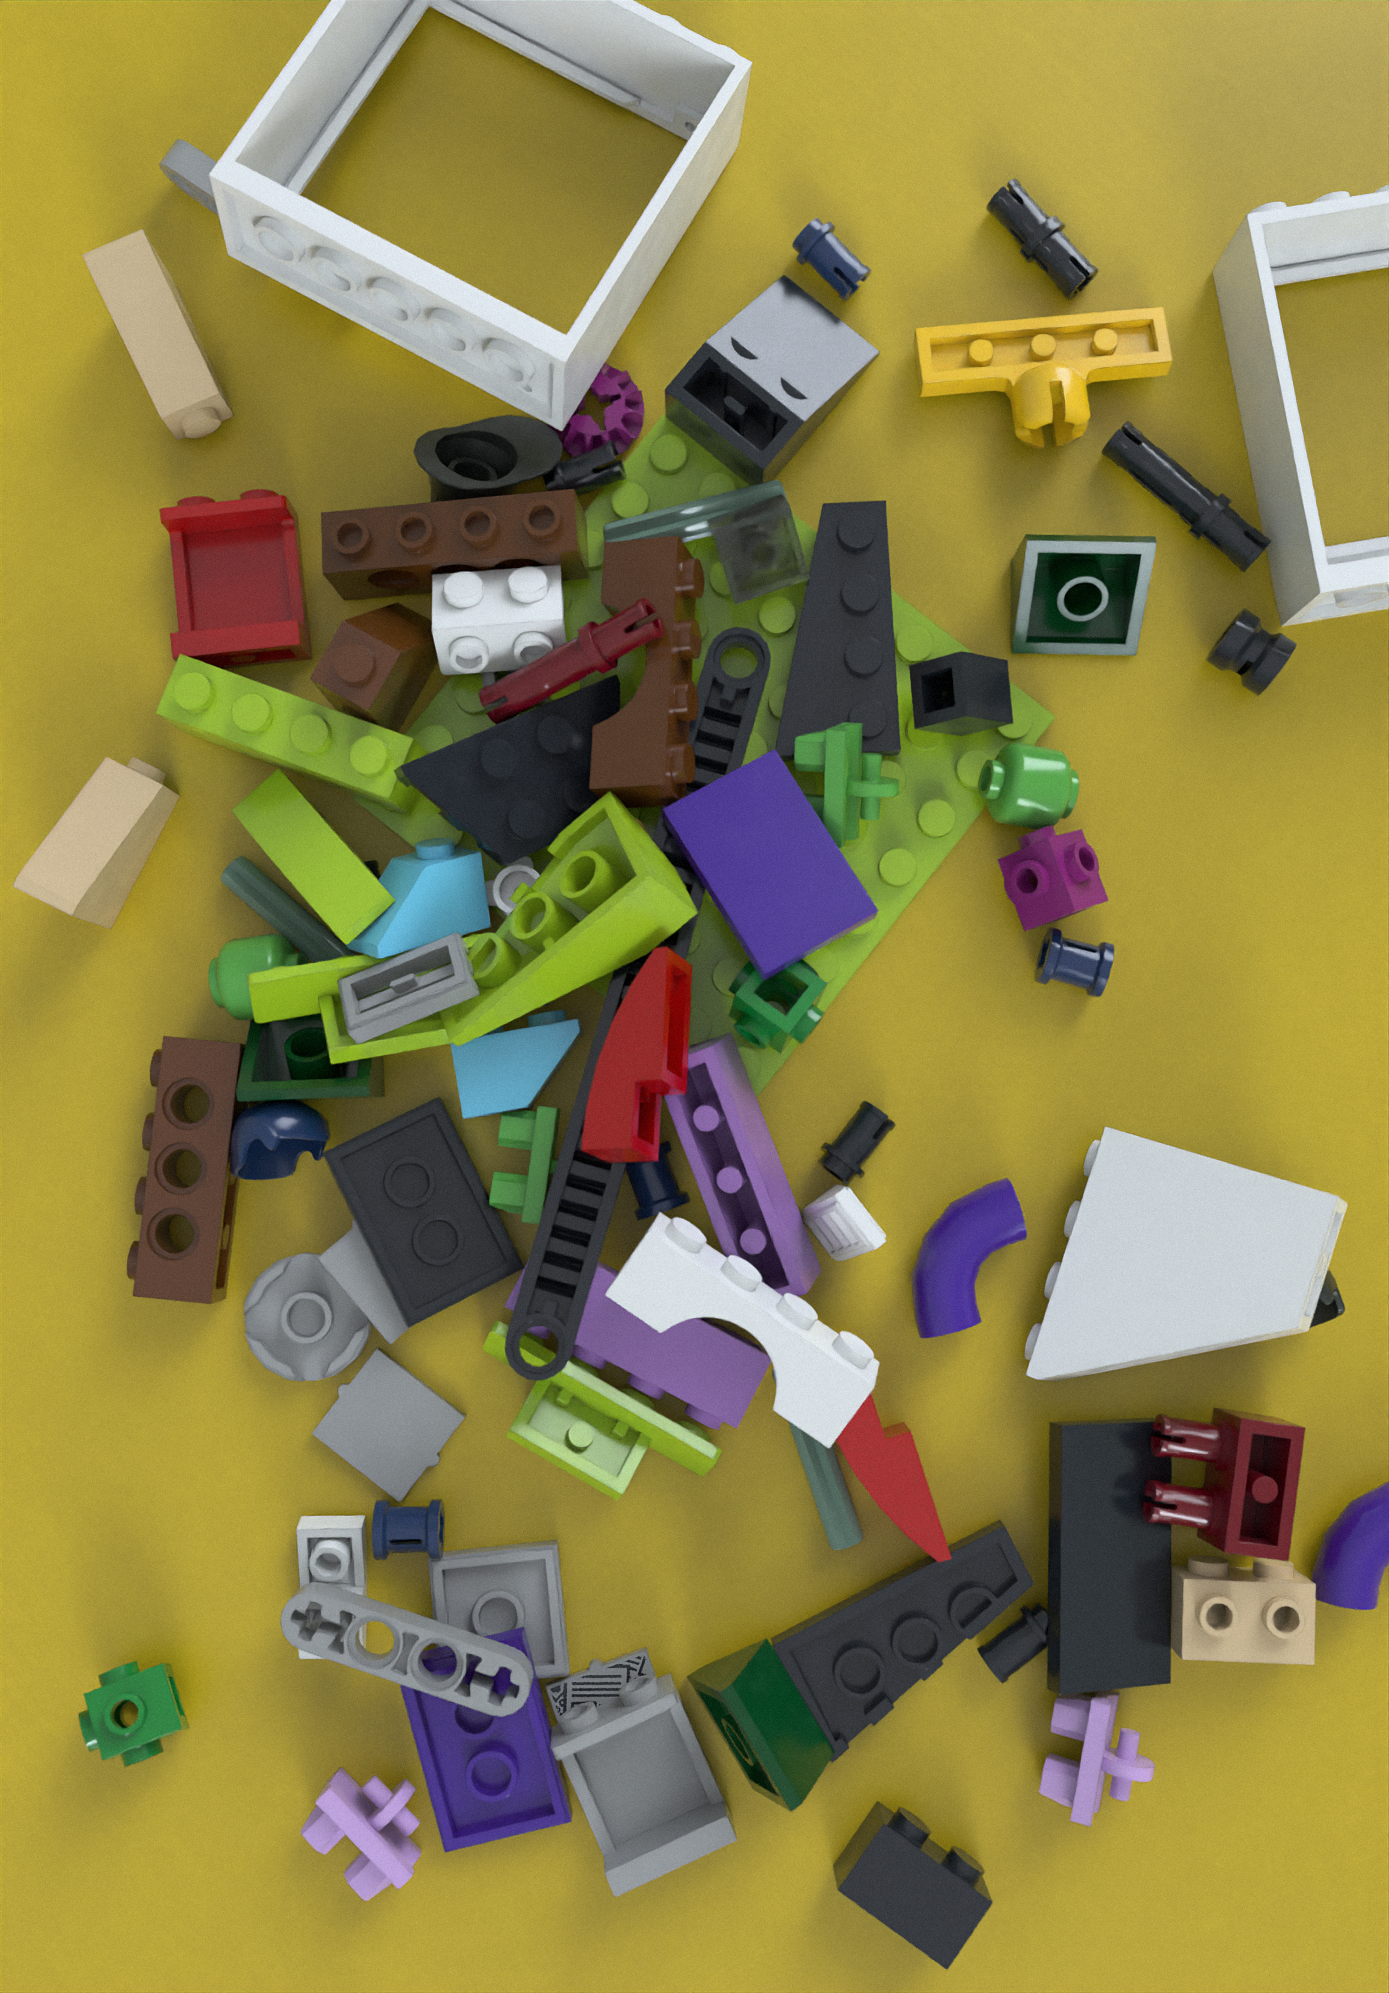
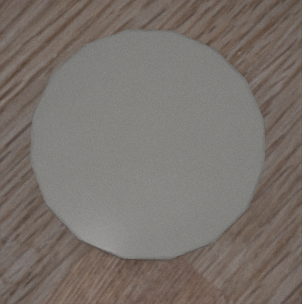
(303, 1321)

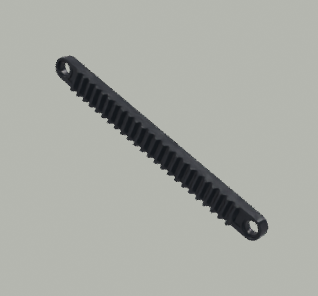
(583, 1185)

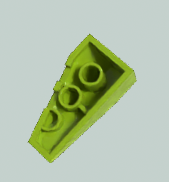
(586, 915)

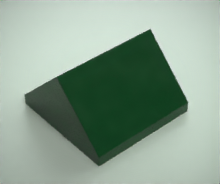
(1079, 593)
(293, 1063)
(764, 1723)

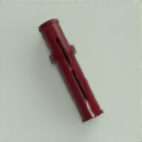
(593, 650)

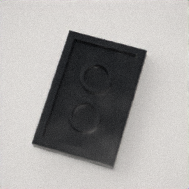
(422, 1211)

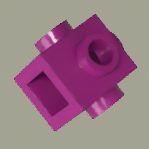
(1052, 877)

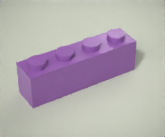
(741, 1168)
(691, 1360)

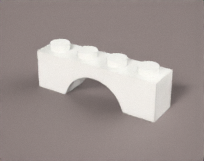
(682, 1278)

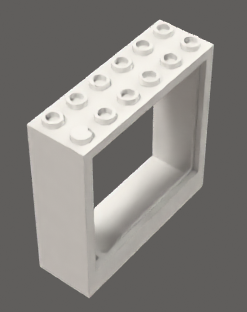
(603, 45)
(1269, 250)

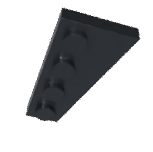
(845, 635)
(894, 1633)

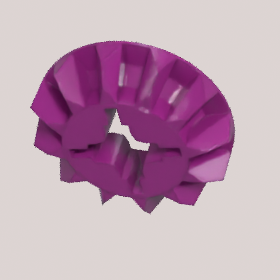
(622, 419)

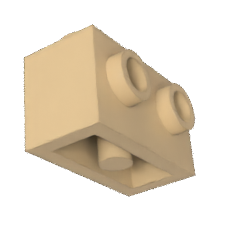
(1242, 1612)

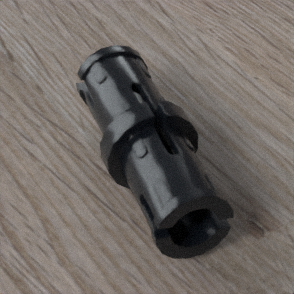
(1042, 239)

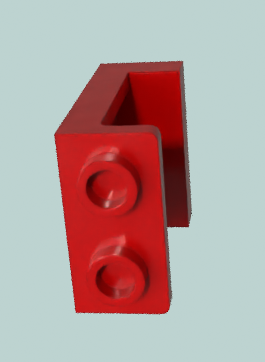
(238, 580)

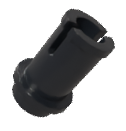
(582, 471)
(856, 1143)
(1017, 1643)

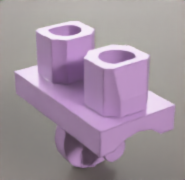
(1082, 1782)
(374, 1822)

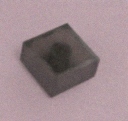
(758, 549)

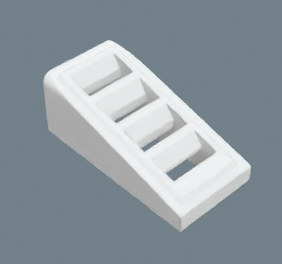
(842, 1224)

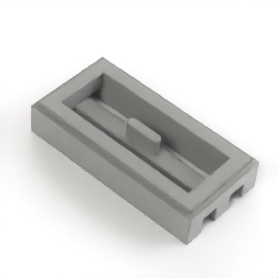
(409, 996)

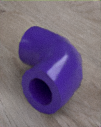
(953, 1255)
(1355, 1553)

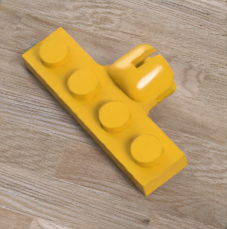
(1043, 363)

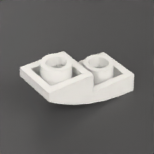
(335, 1554)

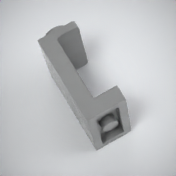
(643, 1782)

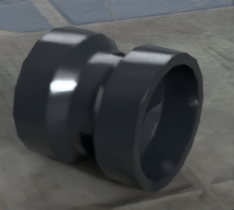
(1251, 652)

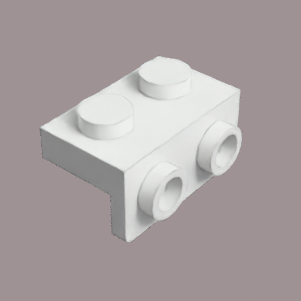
(496, 618)

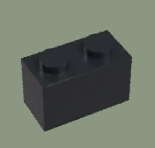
(913, 1883)

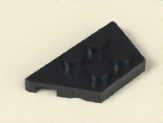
(521, 777)

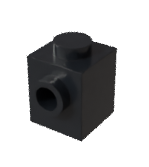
(961, 694)

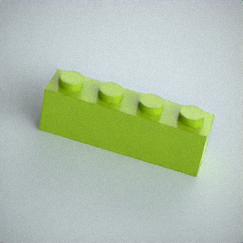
(290, 732)

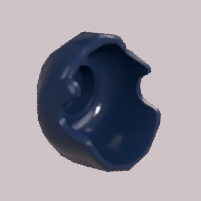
(273, 1136)

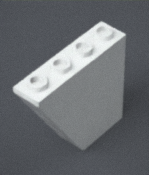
(1179, 1260)

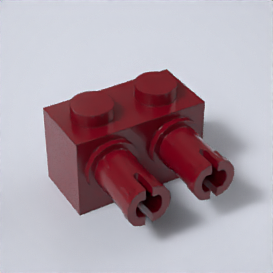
(1246, 1486)

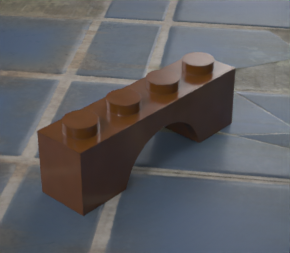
(645, 746)

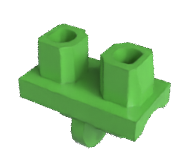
(839, 755)
(531, 1132)

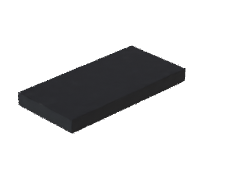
(1104, 1560)

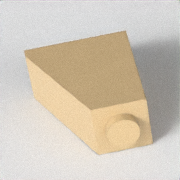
(159, 335)
(101, 842)

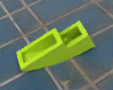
(313, 856)

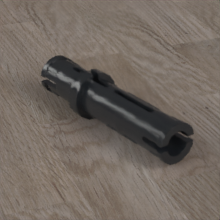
(1188, 498)

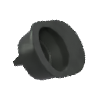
(486, 456)

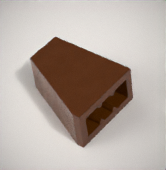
(378, 665)

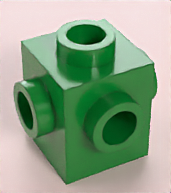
(794, 988)
(158, 1708)

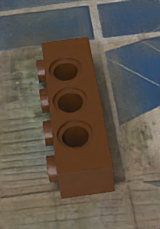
(402, 546)
(209, 1204)

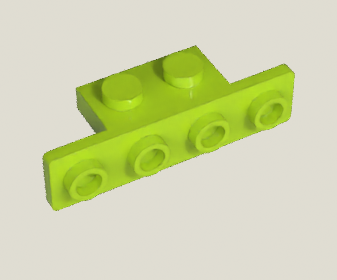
(314, 989)
(593, 1426)

